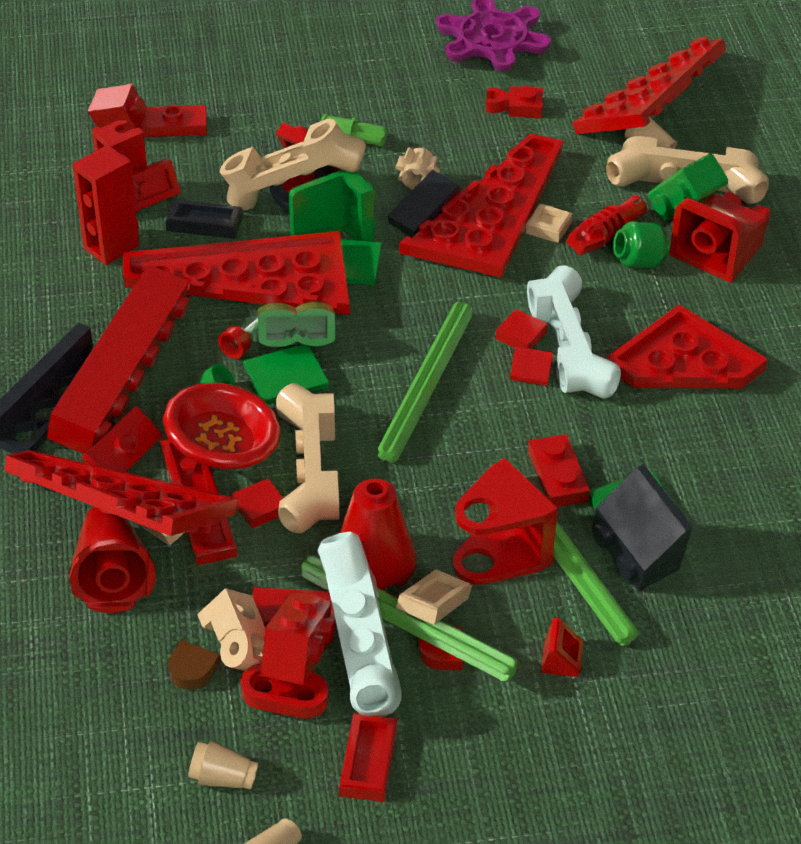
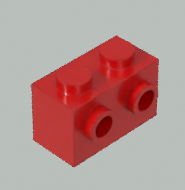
(297, 637)

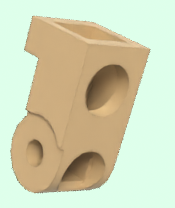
(237, 627)

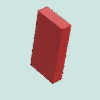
(368, 757)

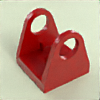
(516, 532)

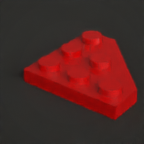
(686, 353)

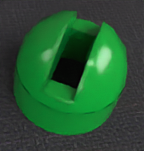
(217, 374)

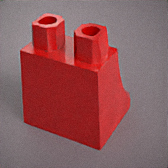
(718, 234)

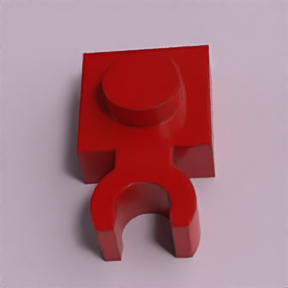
(520, 101)

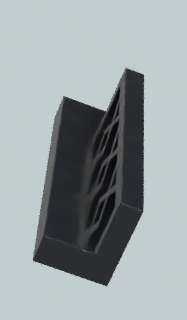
(40, 389)

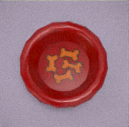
(221, 426)

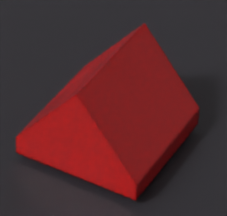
(531, 366)
(562, 650)

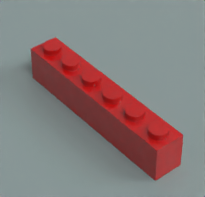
(119, 360)

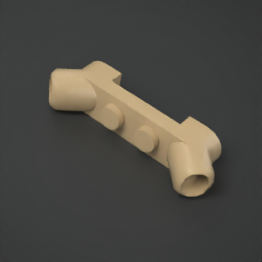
(322, 146)
(647, 162)
(319, 492)

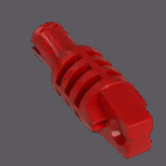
(603, 225)

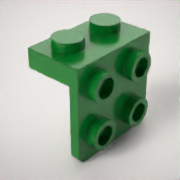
(334, 204)

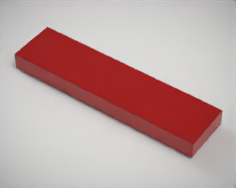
(210, 542)

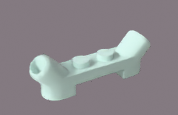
(576, 364)
(360, 626)

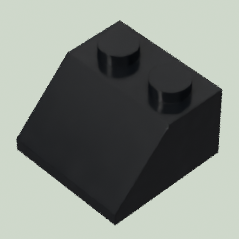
(642, 529)

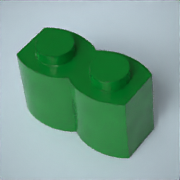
(284, 324)

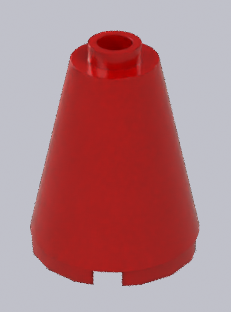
(383, 531)
(110, 564)

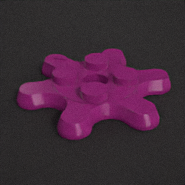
(508, 33)

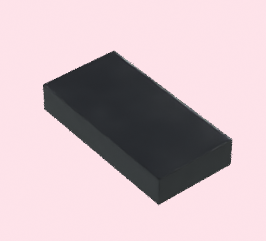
(423, 203)
(204, 219)

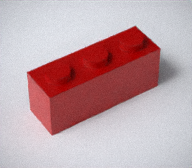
(106, 204)

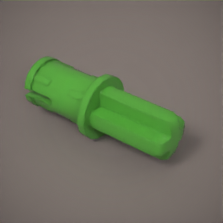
(368, 132)

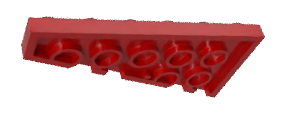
(648, 93)
(489, 216)
(255, 271)
(140, 499)

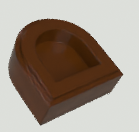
(192, 666)

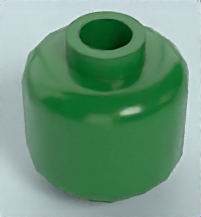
(641, 245)

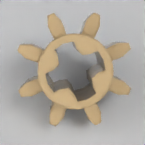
(416, 166)

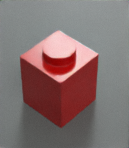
(117, 104)

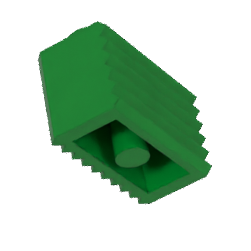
(693, 182)

